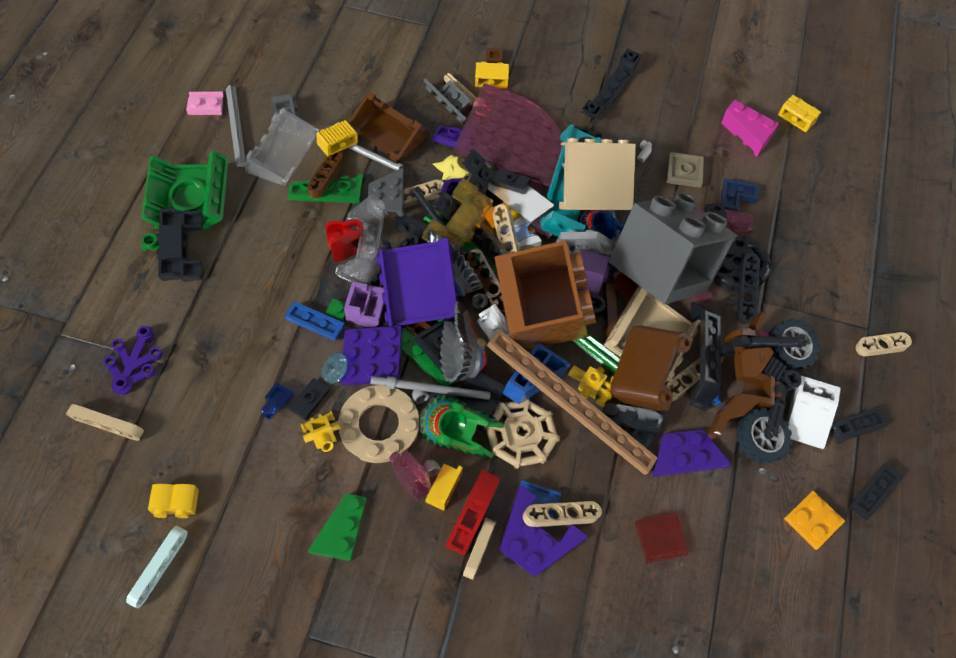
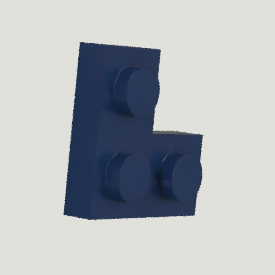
(734, 191)

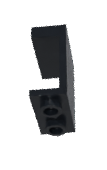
(483, 383)

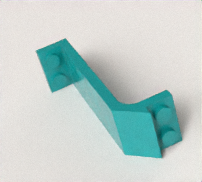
(556, 219)

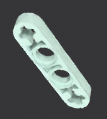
(156, 567)

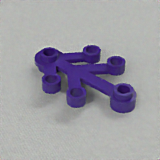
(132, 362)

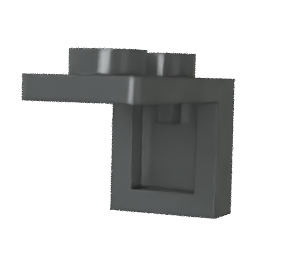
(285, 102)

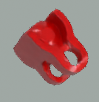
(341, 238)

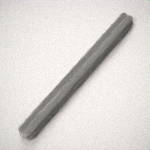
(235, 123)

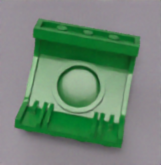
(186, 188)

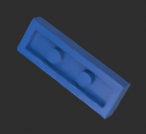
(314, 321)

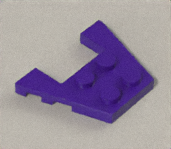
(532, 546)

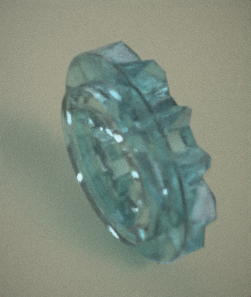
(340, 363)

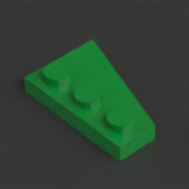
(341, 530)

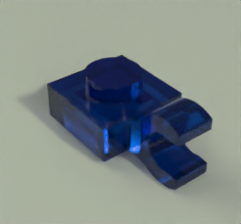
(276, 398)

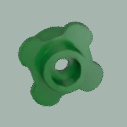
(147, 239)

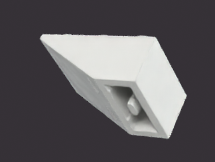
(812, 411)

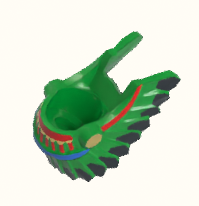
(453, 423)

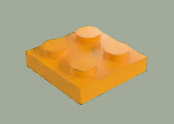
(814, 520)

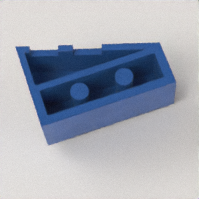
(520, 388)

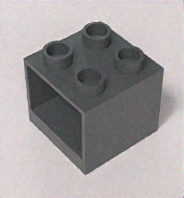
(672, 247)

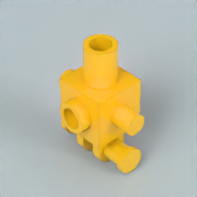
(593, 383)
(321, 431)

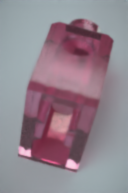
(410, 474)

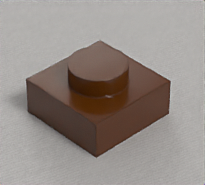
(494, 55)

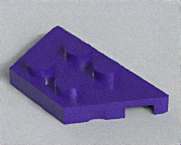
(688, 453)

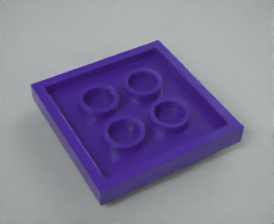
(372, 354)

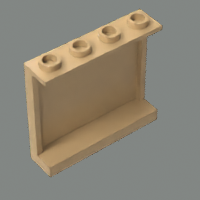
(598, 175)
(649, 311)

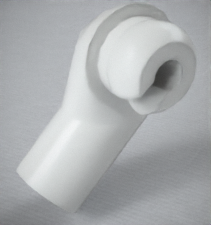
(647, 148)

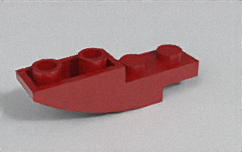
(472, 512)

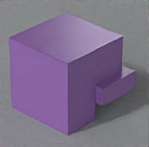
(595, 270)
(364, 305)

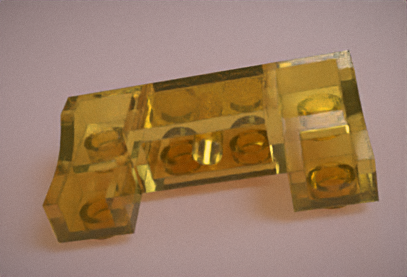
(467, 217)

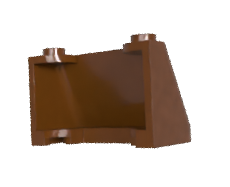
(387, 128)
(645, 367)

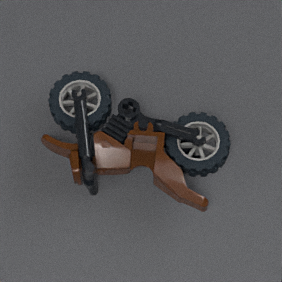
(763, 370)

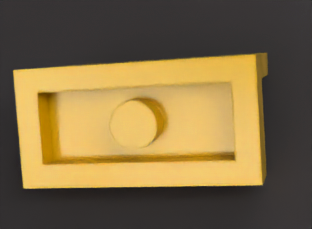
(444, 486)

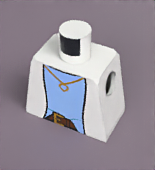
(525, 233)

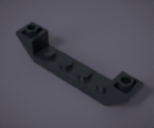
(613, 87)
(710, 356)

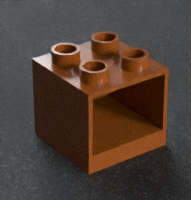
(543, 295)

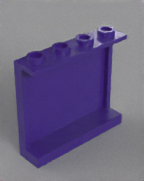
(418, 283)

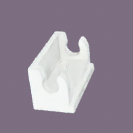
(492, 321)

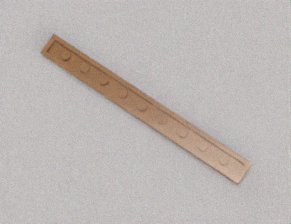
(572, 402)

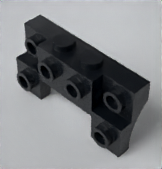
(478, 175)
(173, 245)

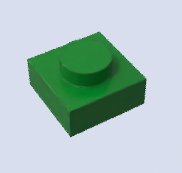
(336, 310)

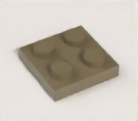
(685, 169)

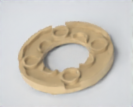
(373, 450)

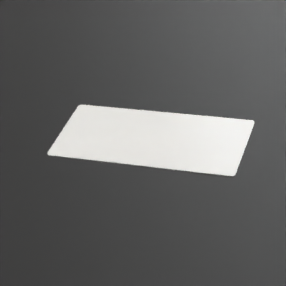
(529, 204)

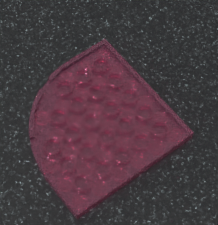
(511, 135)

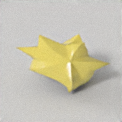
(452, 167)

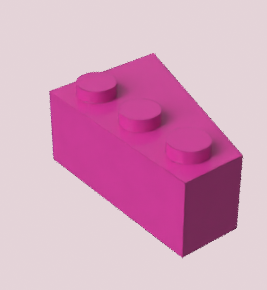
(749, 126)

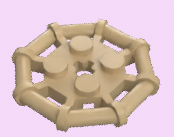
(523, 443)

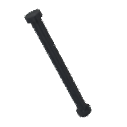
(420, 197)

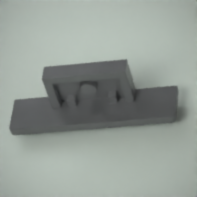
(453, 97)

